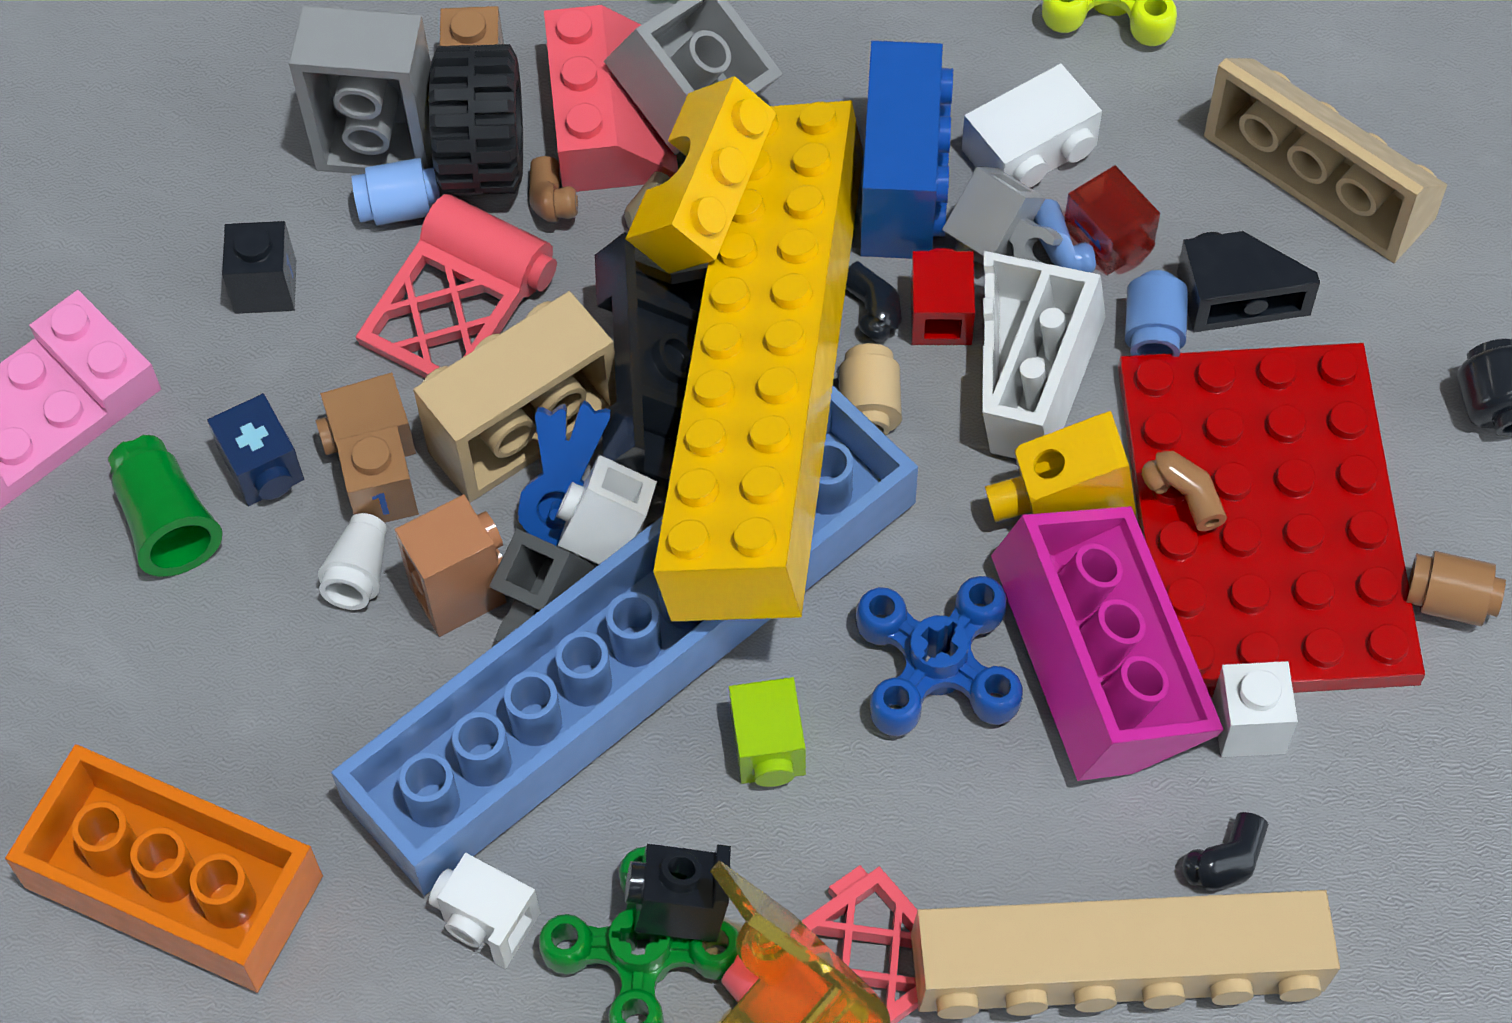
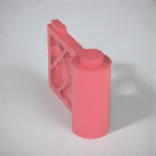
(474, 249)
(846, 895)

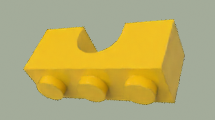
(692, 211)

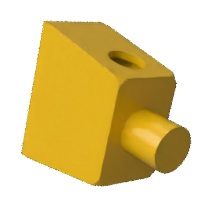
(1067, 472)

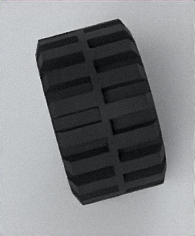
(476, 119)

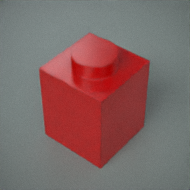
(942, 297)

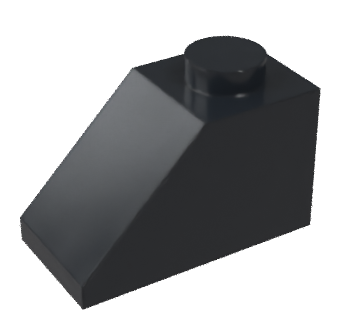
(1242, 282)

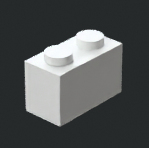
(1033, 127)

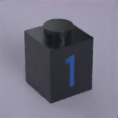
(259, 267)

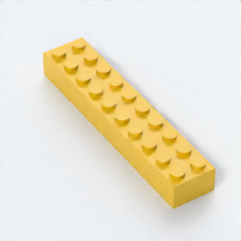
(763, 379)

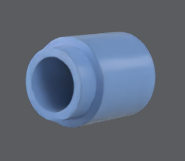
(1156, 314)

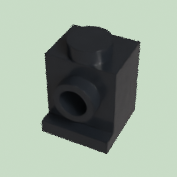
(678, 892)

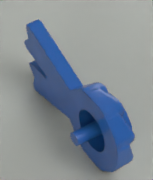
(562, 464)

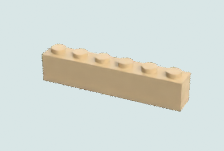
(1123, 952)

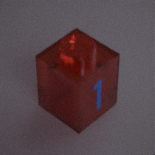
(1112, 219)

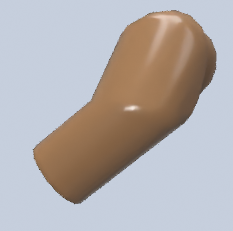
(546, 196)
(1191, 481)

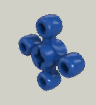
(942, 672)

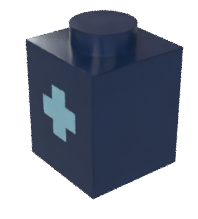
(256, 450)

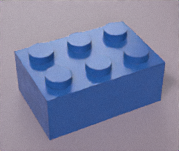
(905, 149)

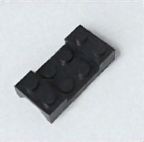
(653, 352)

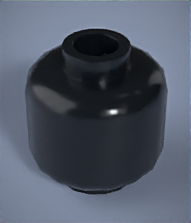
(1487, 385)

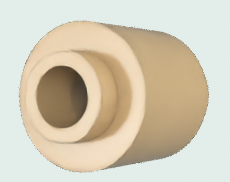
(873, 384)

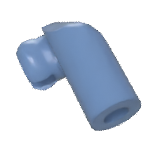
(1066, 254)

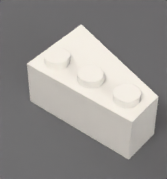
(1035, 346)

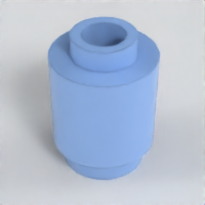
(395, 191)

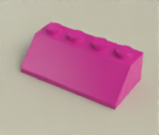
(1104, 640)

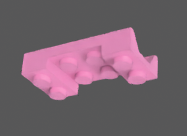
(65, 391)

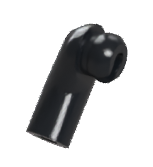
(879, 299)
(1228, 862)

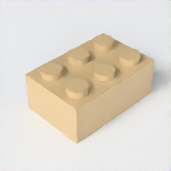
(485, 404)

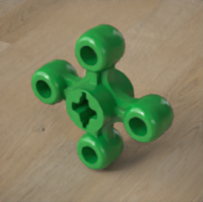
(614, 948)

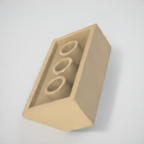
(1321, 157)

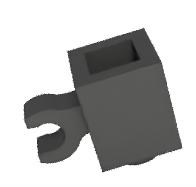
(533, 576)

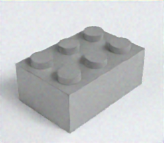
(362, 87)

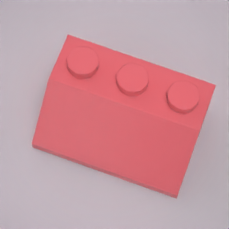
(598, 126)

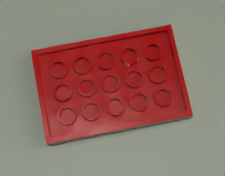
(1311, 528)

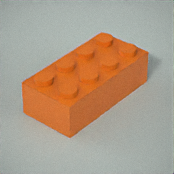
(165, 867)

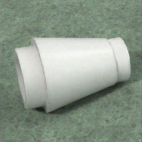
(354, 564)

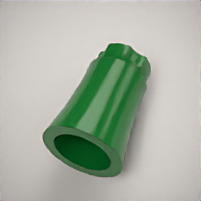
(162, 510)

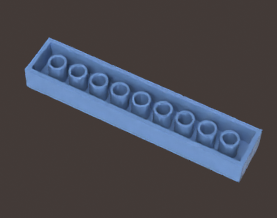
(583, 677)

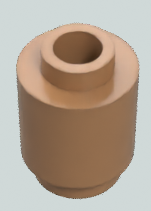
(1455, 587)

